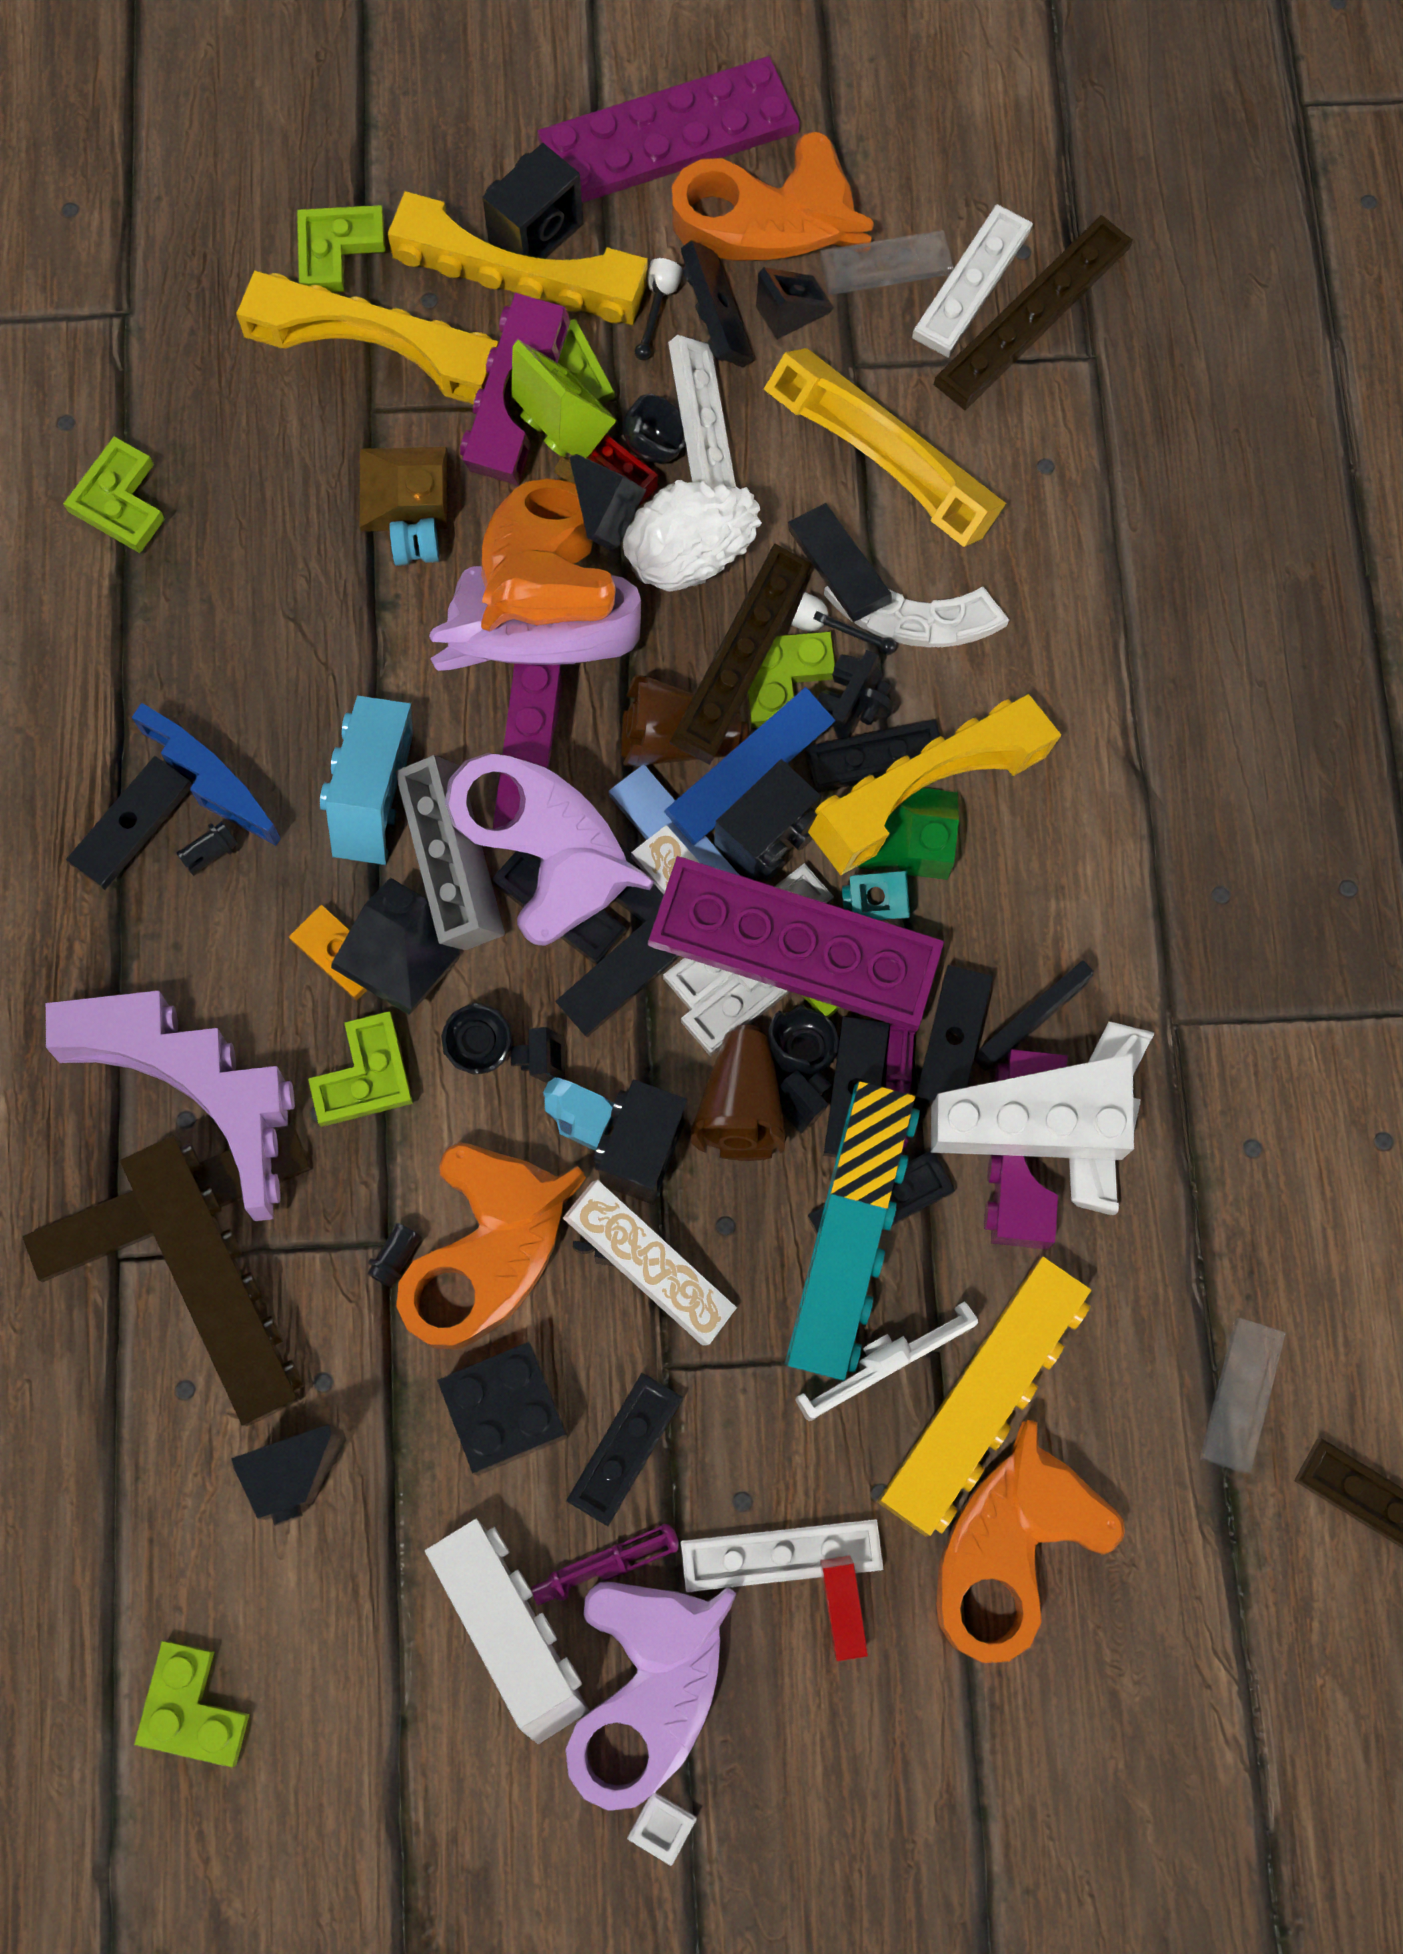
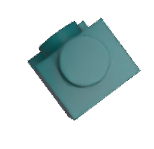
(895, 890)

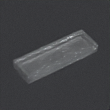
(1242, 1395)

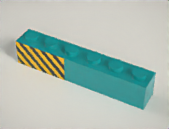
(850, 1231)

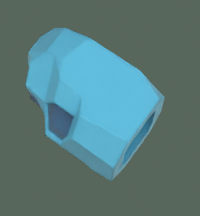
(578, 1112)

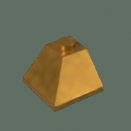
(403, 486)

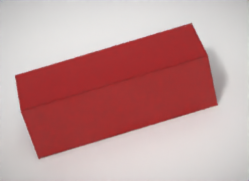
(618, 459)
(843, 1608)

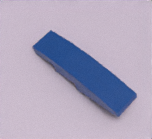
(213, 783)

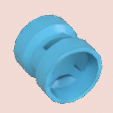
(404, 541)

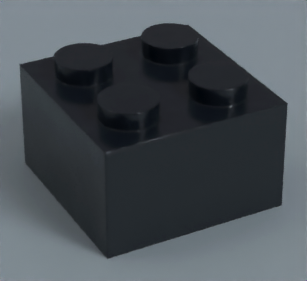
(534, 205)
(767, 823)
(642, 1141)
(502, 1409)

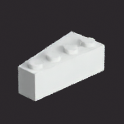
(1043, 1114)
(507, 1632)

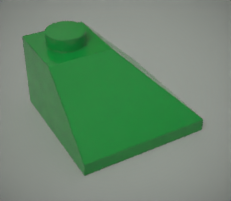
(920, 836)

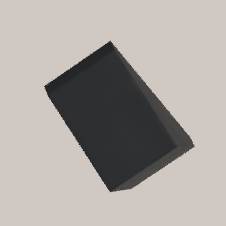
(789, 300)
(605, 501)

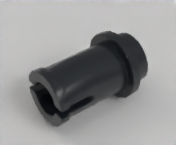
(207, 848)
(394, 1255)

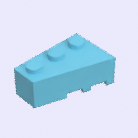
(365, 778)

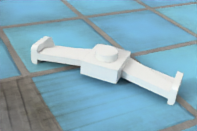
(1095, 1179)
(884, 1359)

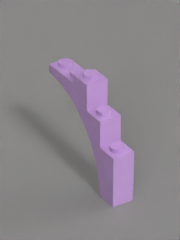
(143, 1035)

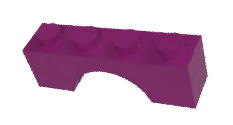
(496, 443)
(529, 728)
(1022, 1208)

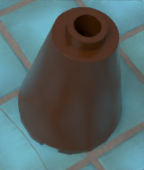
(654, 719)
(741, 1100)

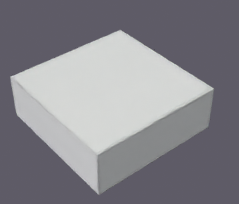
(662, 1828)

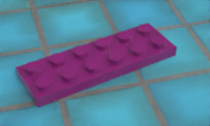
(674, 128)
(796, 943)

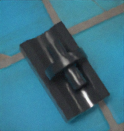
(863, 697)

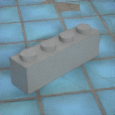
(449, 862)

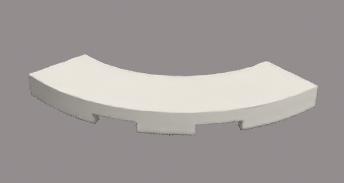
(934, 623)

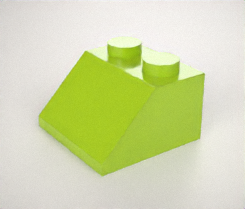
(557, 403)

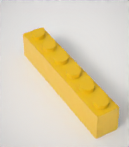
(984, 1397)

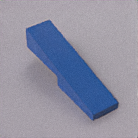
(778, 738)

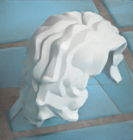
(690, 533)

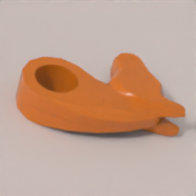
(768, 221)
(533, 556)
(504, 1258)
(995, 1536)

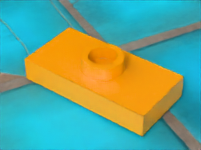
(320, 940)

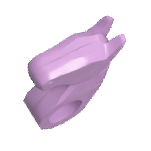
(532, 644)
(578, 852)
(676, 1658)

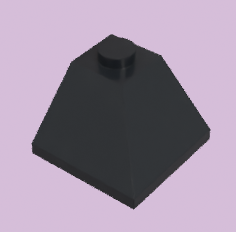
(395, 948)
(288, 1472)

